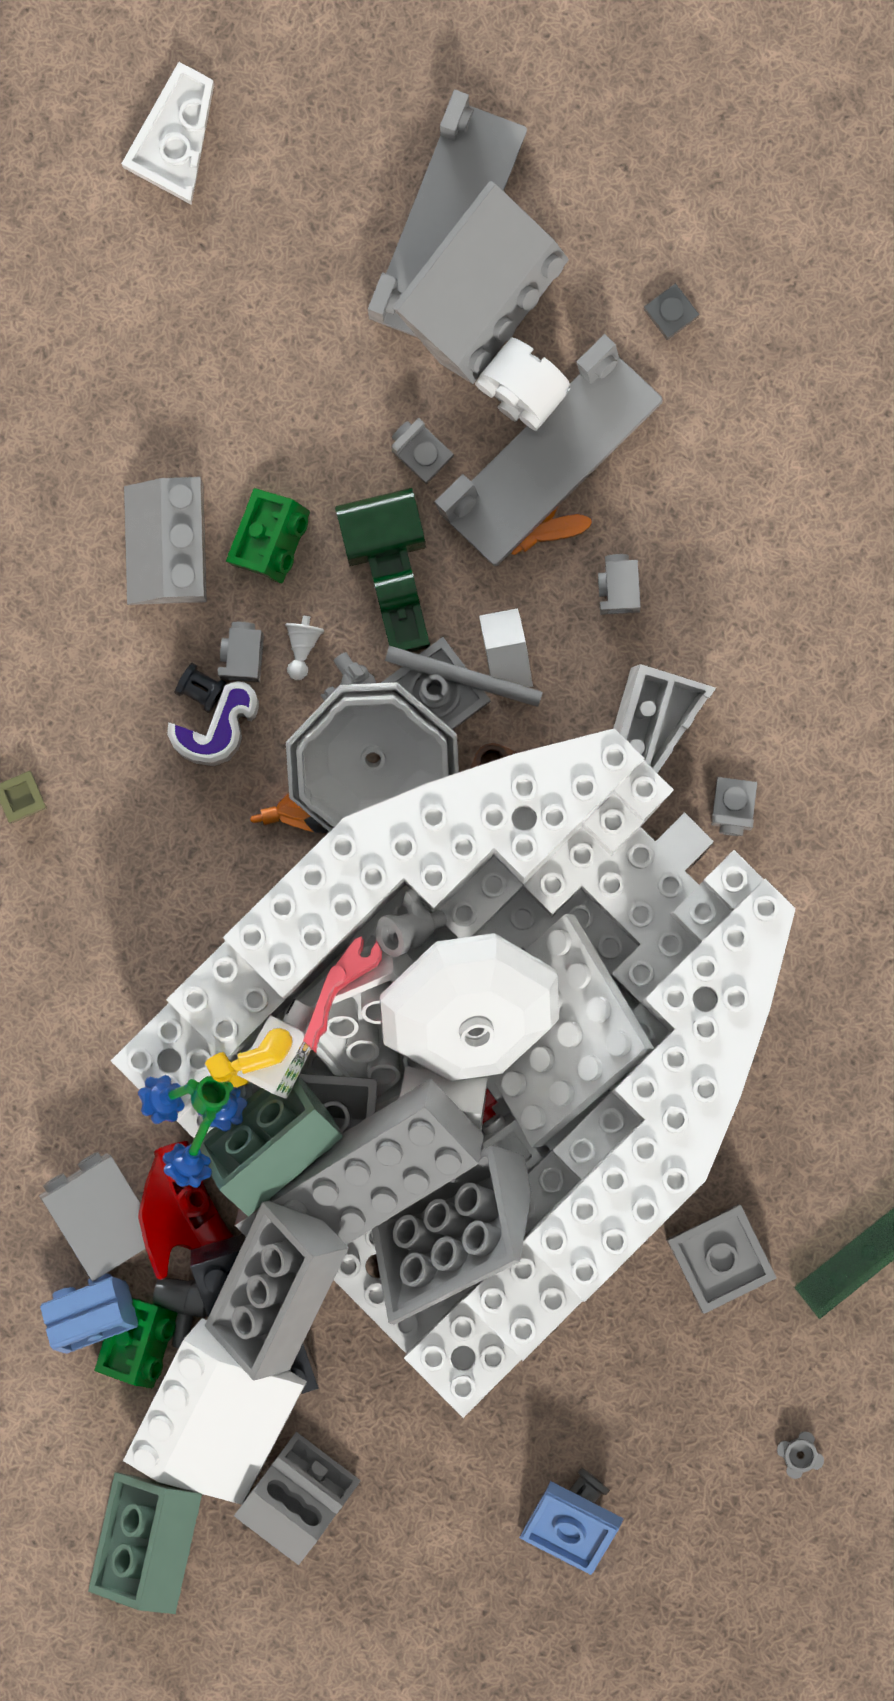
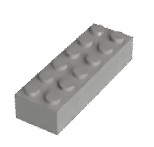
(384, 1164)

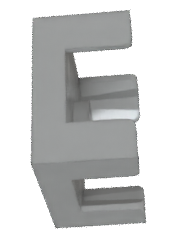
(721, 1259)

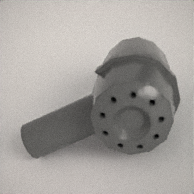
(182, 1298)

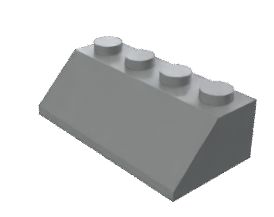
(275, 1289)

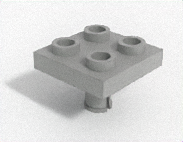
(444, 698)

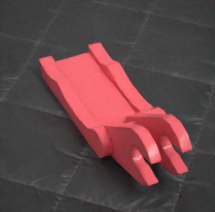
(347, 969)

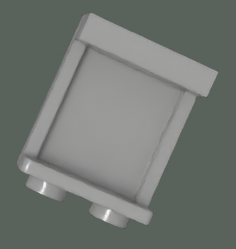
(96, 1214)

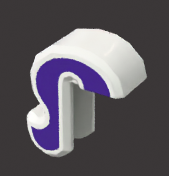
(224, 731)

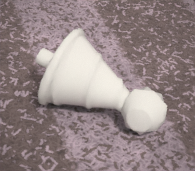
(302, 641)

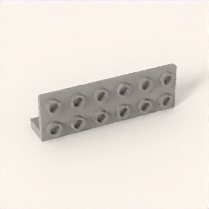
(468, 155)
(550, 463)

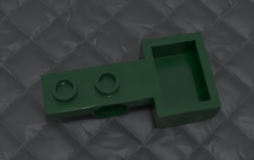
(383, 534)

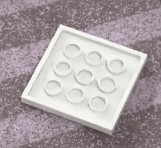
(583, 1050)

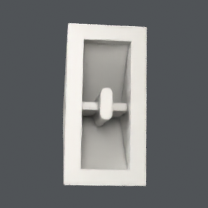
(506, 647)

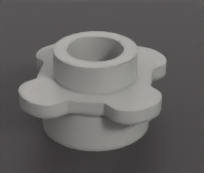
(789, 1452)

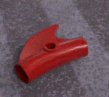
(176, 1215)

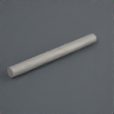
(463, 676)

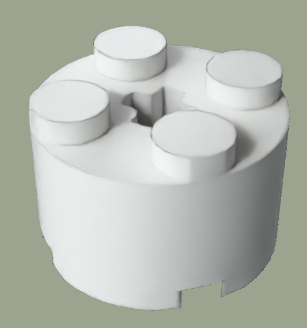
(523, 384)

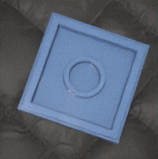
(571, 1528)

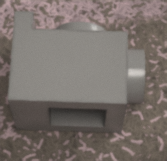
(620, 585)
(242, 653)

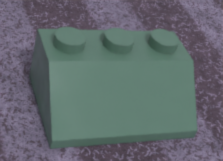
(270, 1145)
(144, 1544)

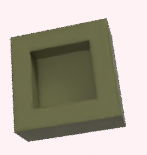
(21, 797)

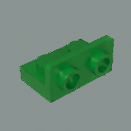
(268, 535)
(139, 1352)

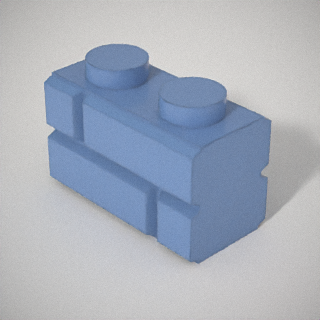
(88, 1314)

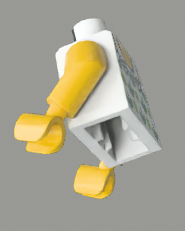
(274, 1057)

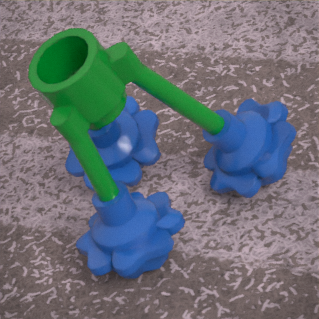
(213, 1100)

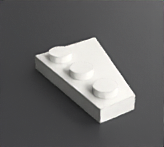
(173, 134)

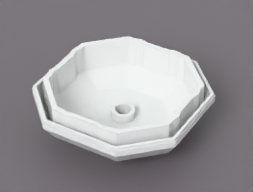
(330, 751)
(470, 1006)

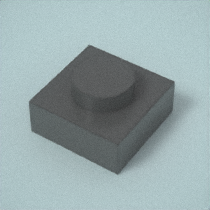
(671, 311)

